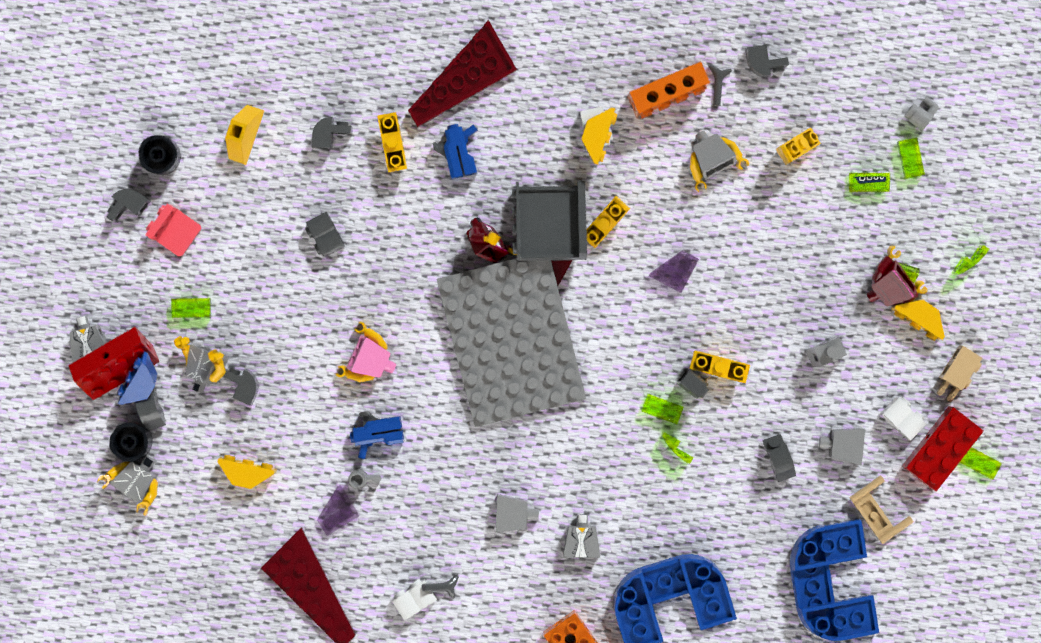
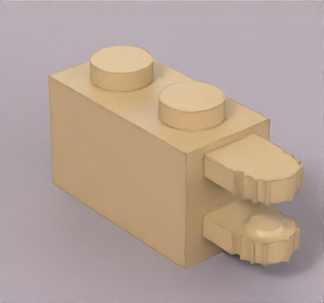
(958, 371)

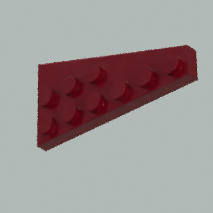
(470, 72)
(305, 582)

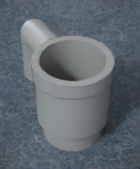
(921, 117)
(359, 478)

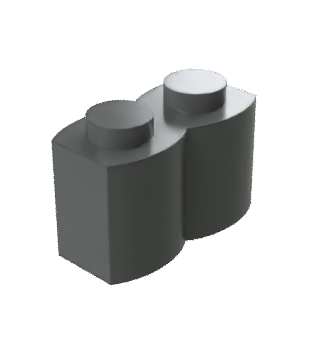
(325, 234)
(693, 384)

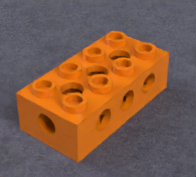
(693, 74)
(567, 625)

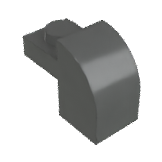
(760, 64)
(323, 132)
(127, 199)
(247, 385)
(151, 412)
(779, 457)

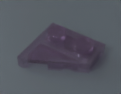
(675, 271)
(337, 512)

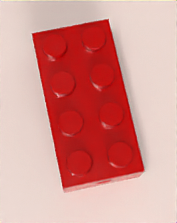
(110, 363)
(942, 448)

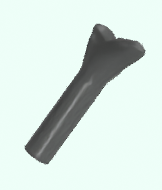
(719, 76)
(447, 586)

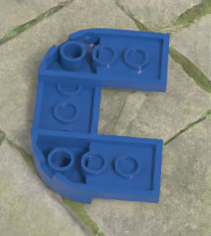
(667, 580)
(813, 583)

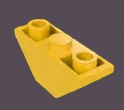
(242, 133)
(597, 134)
(392, 142)
(798, 146)
(606, 221)
(921, 316)
(719, 366)
(245, 472)

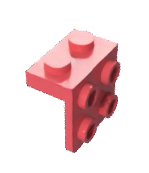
(173, 229)

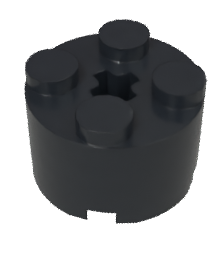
(149, 159)
(127, 451)

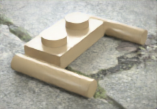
(873, 513)

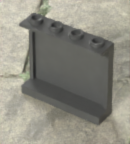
(550, 222)

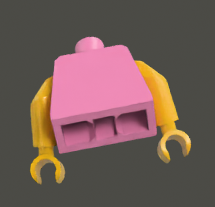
(368, 357)

